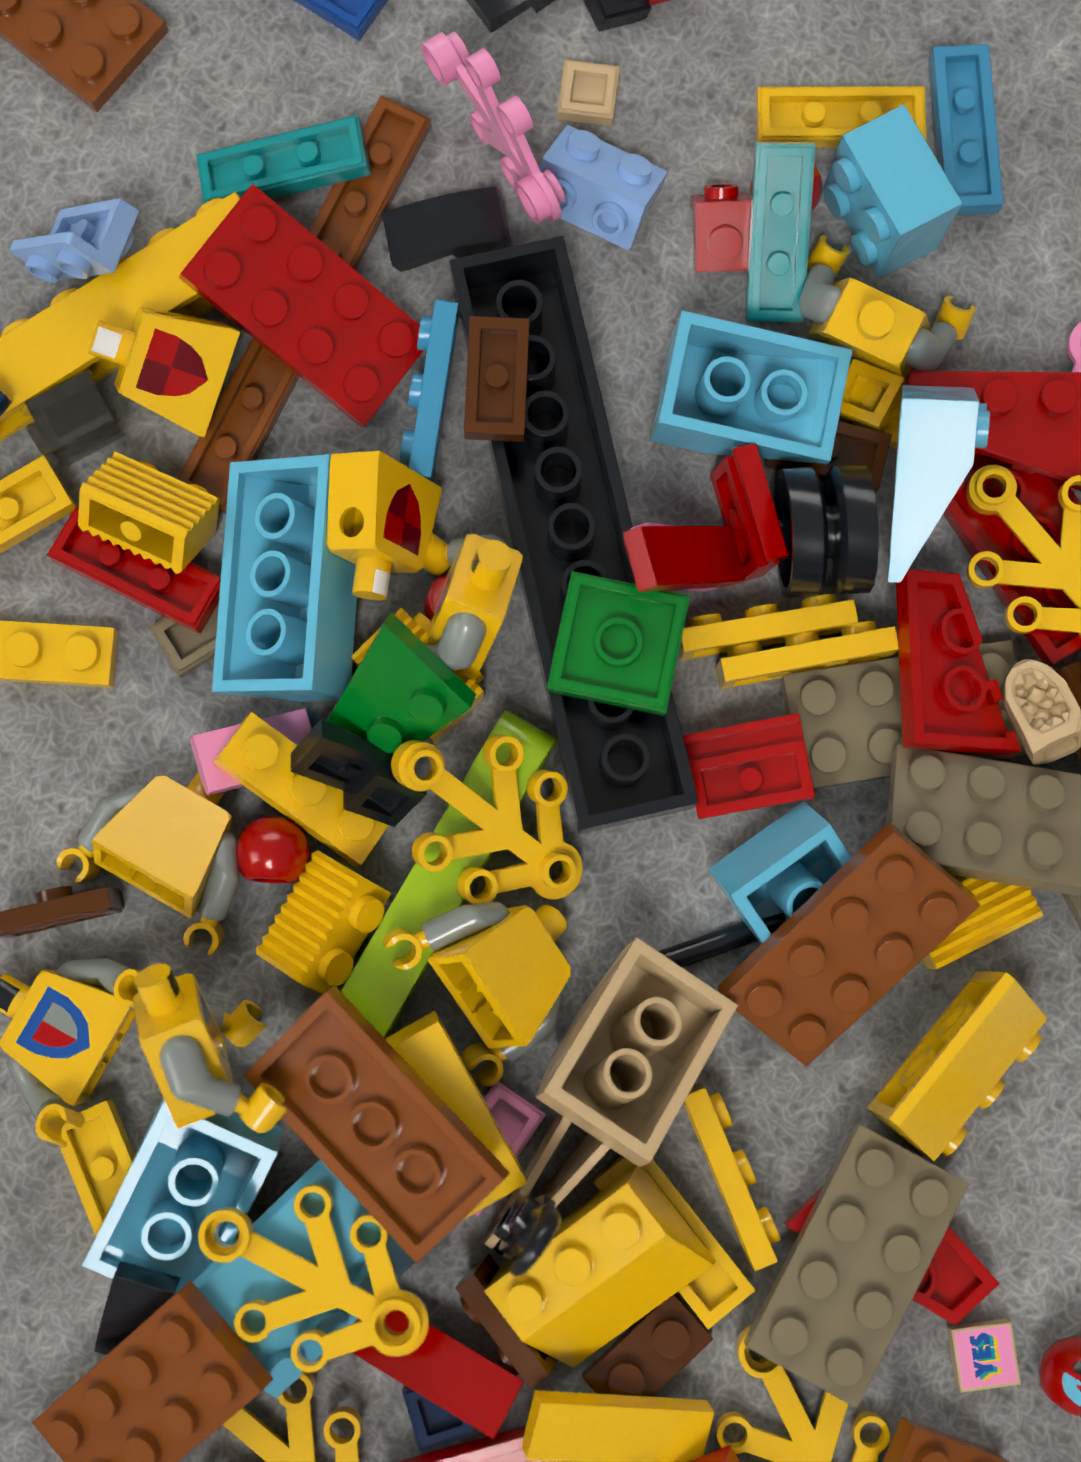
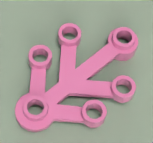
(496, 123)

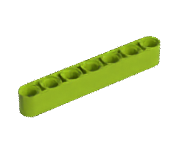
(375, 983)

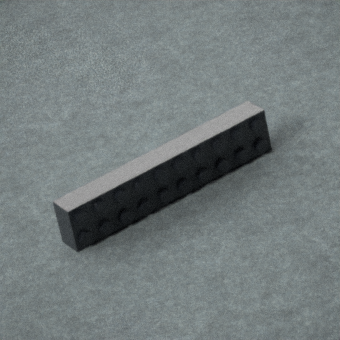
(569, 516)

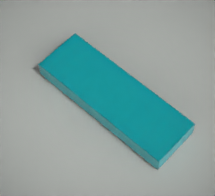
(287, 161)
(779, 230)

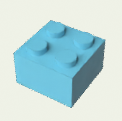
(890, 192)

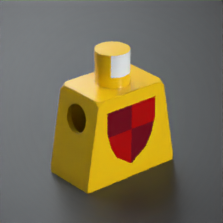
(169, 363)
(379, 518)

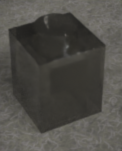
(73, 420)

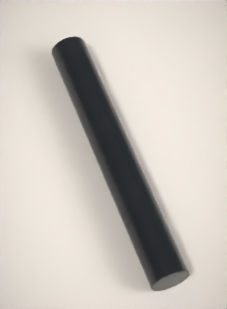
(718, 942)

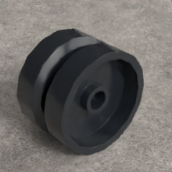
(827, 530)

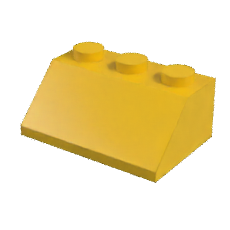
(960, 1064)
(601, 1270)

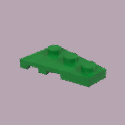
(400, 691)

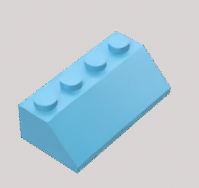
(282, 593)
(239, 1281)

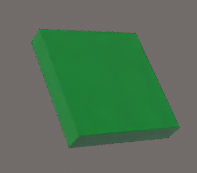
(618, 643)

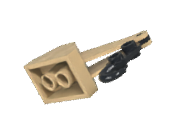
(618, 1079)

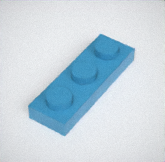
(967, 125)
(430, 389)

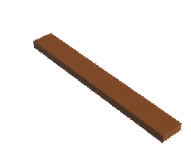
(345, 226)

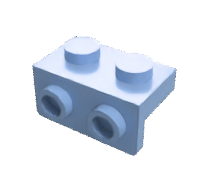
(602, 185)
(81, 243)

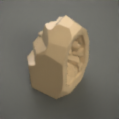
(1042, 711)

